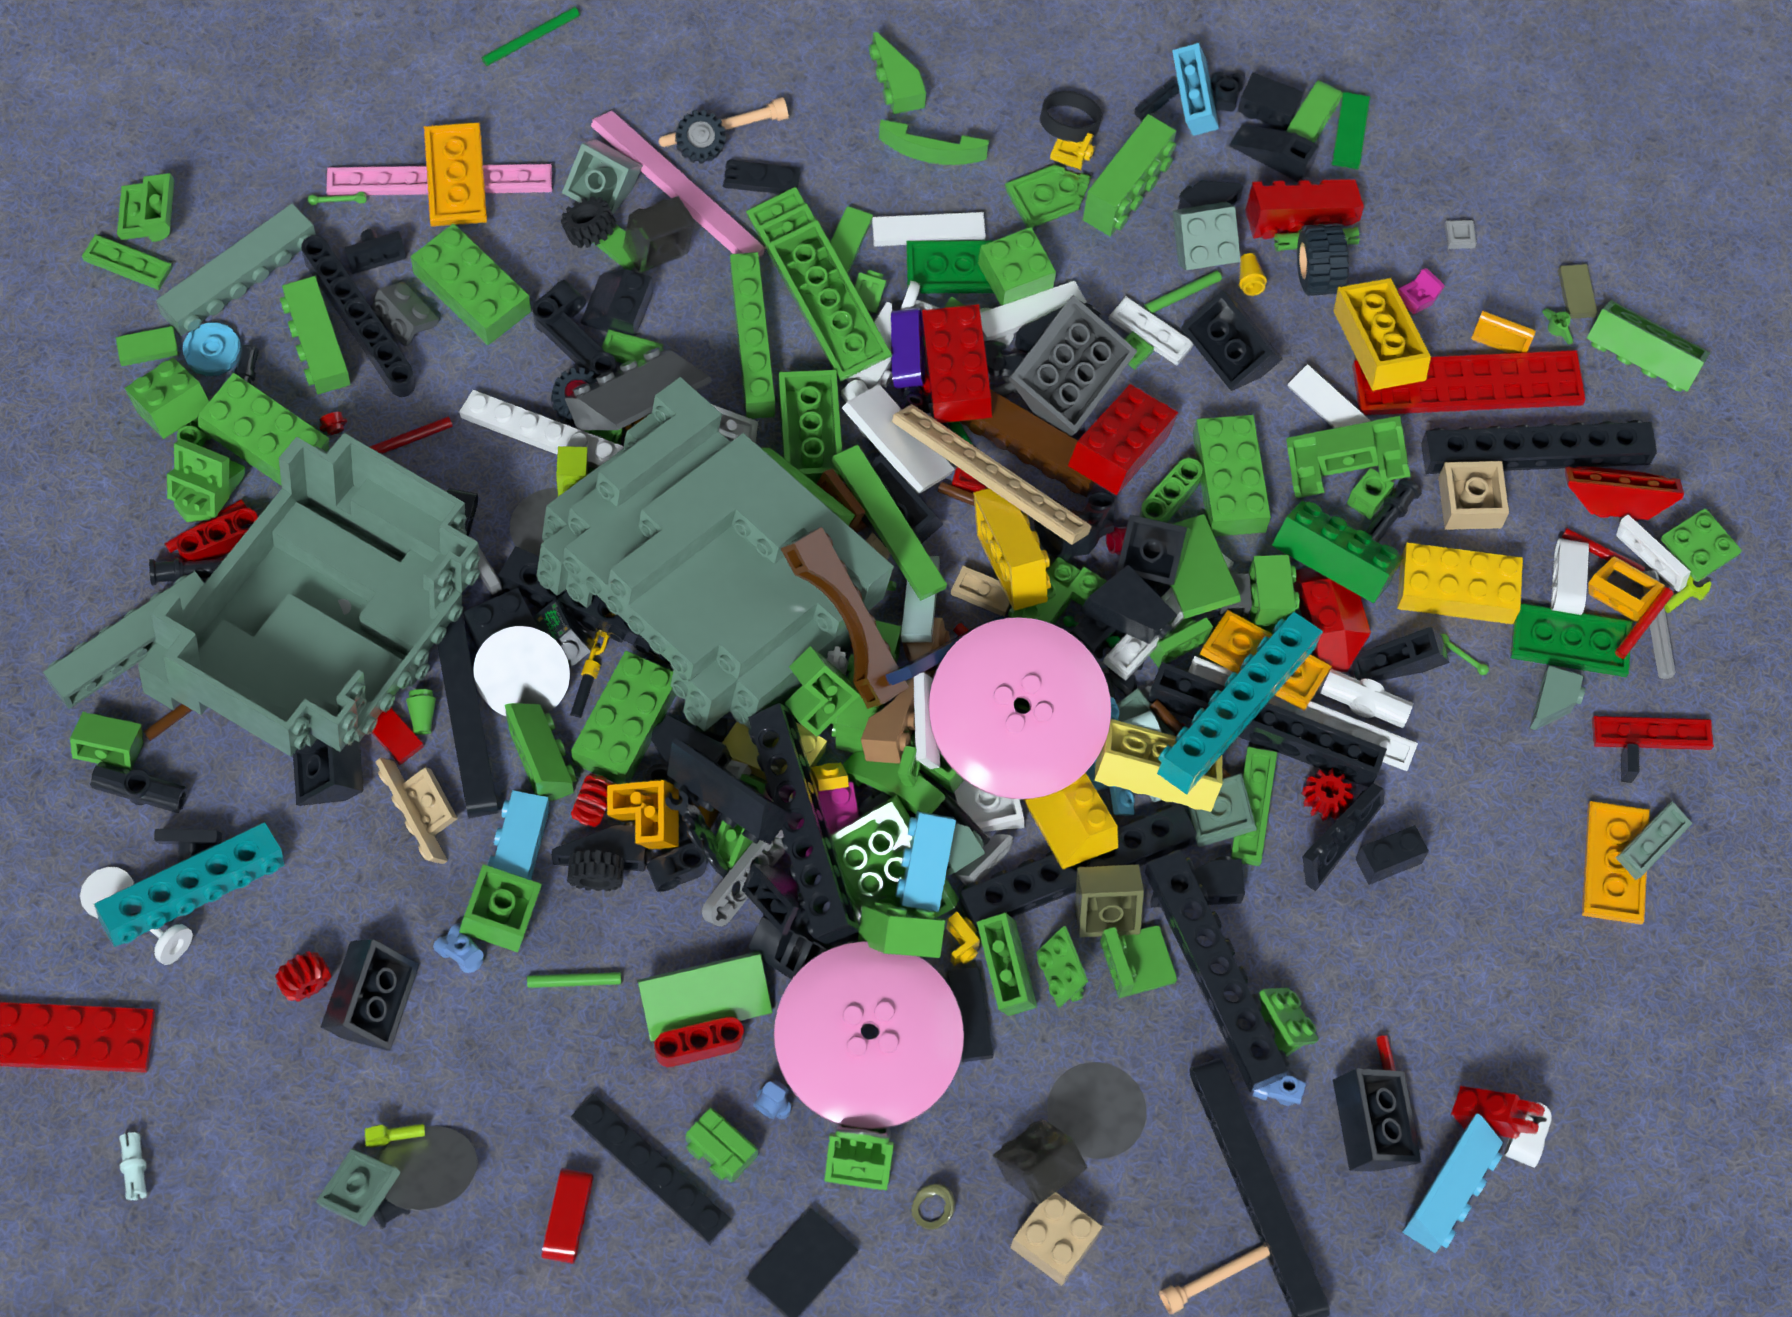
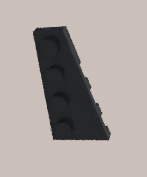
(1336, 841)

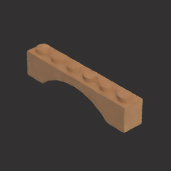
(892, 726)

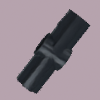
(122, 781)

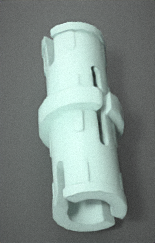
(133, 1166)

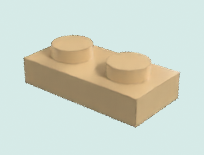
(981, 591)

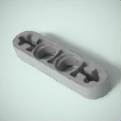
(740, 871)

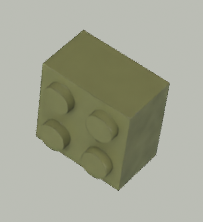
(1109, 899)

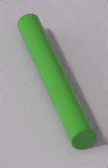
(1183, 292)
(582, 979)

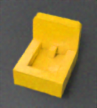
(1073, 153)
(830, 776)
(964, 933)

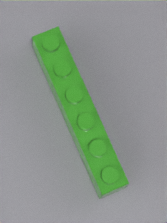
(752, 335)

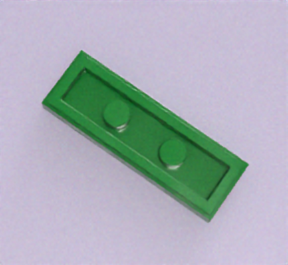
(1350, 130)

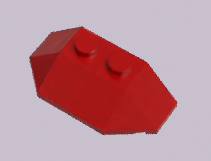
(1623, 492)
(1337, 614)

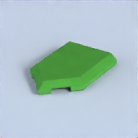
(1047, 194)

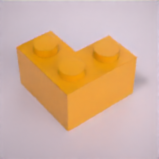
(645, 804)

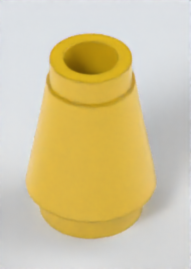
(1251, 275)

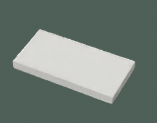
(910, 457)

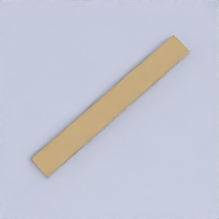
(992, 474)

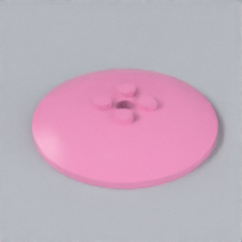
(989, 739)
(859, 1078)

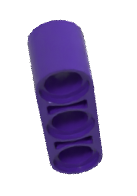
(907, 348)

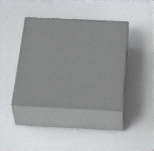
(1460, 234)

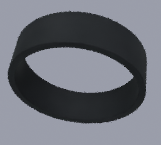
(1071, 99)

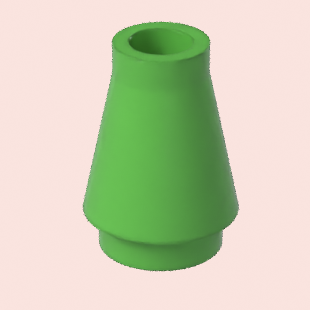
(421, 710)

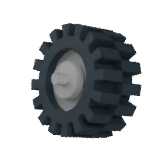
(700, 136)

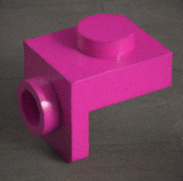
(1421, 292)

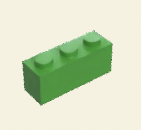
(1007, 964)

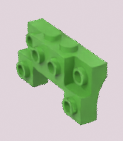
(1346, 450)
(1066, 584)

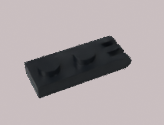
(760, 177)

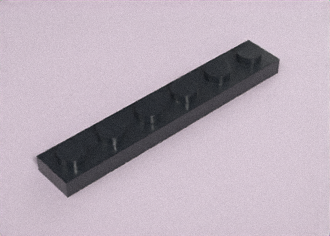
(651, 1169)

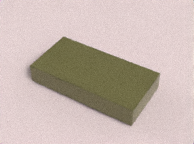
(1577, 291)

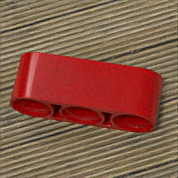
(203, 536)
(710, 1030)
(567, 1216)

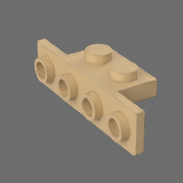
(422, 804)

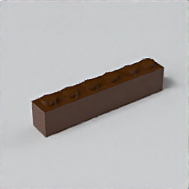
(1032, 442)

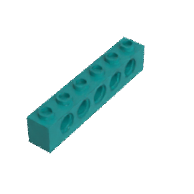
(174, 882)

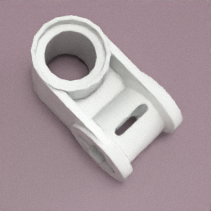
(1529, 1147)

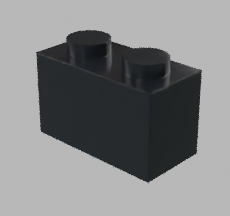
(1269, 101)
(1392, 854)

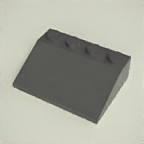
(1071, 367)
(630, 392)

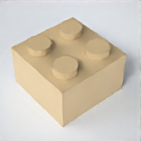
(1473, 495)
(1056, 1237)

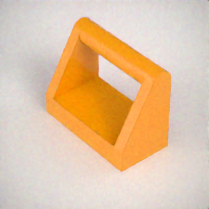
(1502, 334)
(1616, 597)

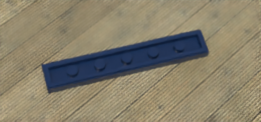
(927, 660)

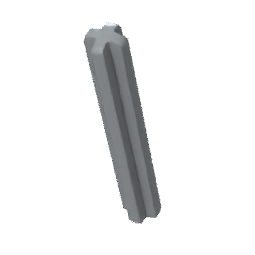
(1661, 639)

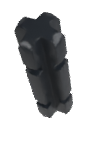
(1157, 100)

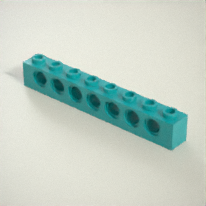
(1238, 703)

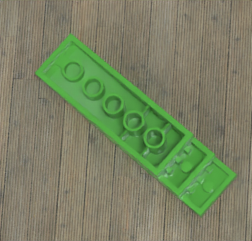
(818, 283)

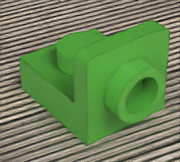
(871, 289)

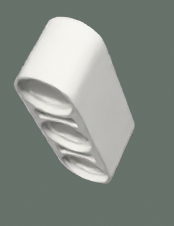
(1570, 576)

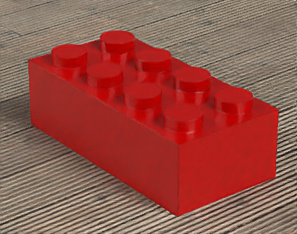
(957, 363)
(1123, 439)

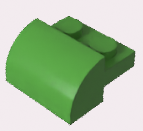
(146, 208)

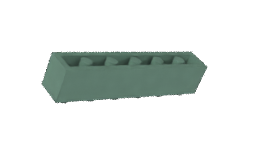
(235, 270)
(114, 649)

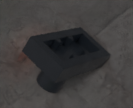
(374, 251)
(187, 840)

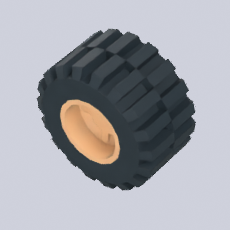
(1322, 259)

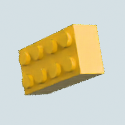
(1381, 334)
(1012, 549)
(1460, 583)

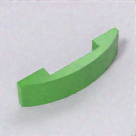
(931, 150)
(884, 777)

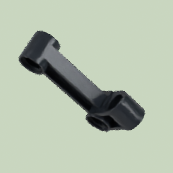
(563, 303)
(670, 869)

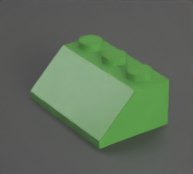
(539, 750)

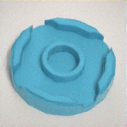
(218, 355)

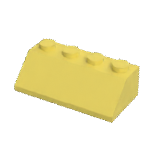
(1132, 763)

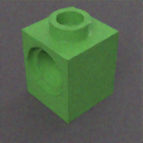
(1368, 503)

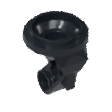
(1097, 513)

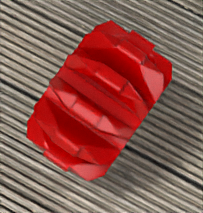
(1316, 794)
(591, 800)
(303, 976)

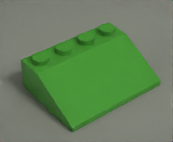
(872, 855)

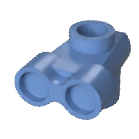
(459, 948)
(1278, 1092)
(773, 1101)

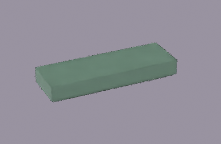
(1653, 840)

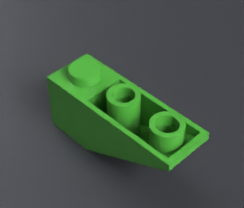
(901, 80)

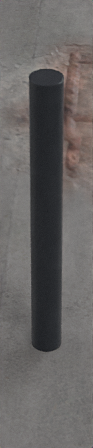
(956, 811)

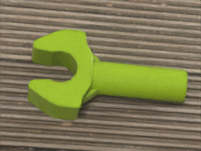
(1687, 592)
(381, 1135)

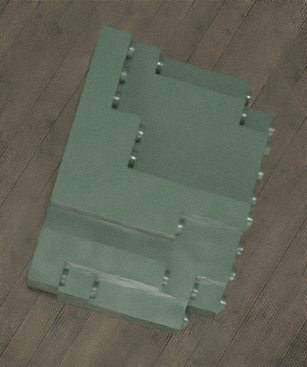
(689, 554)
(268, 626)

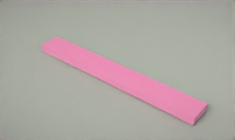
(413, 179)
(676, 184)

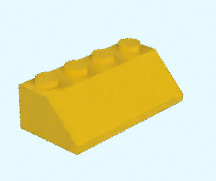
(1075, 822)

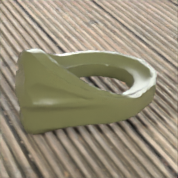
(929, 1192)

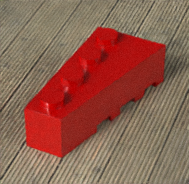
(1290, 207)

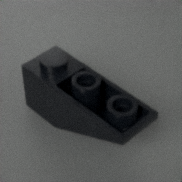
(1277, 149)

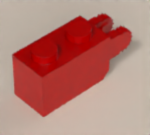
(1501, 1111)

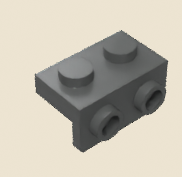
(403, 312)

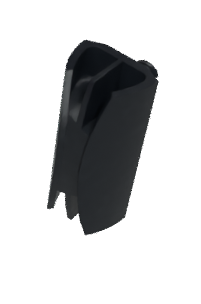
(790, 951)

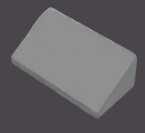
(994, 851)

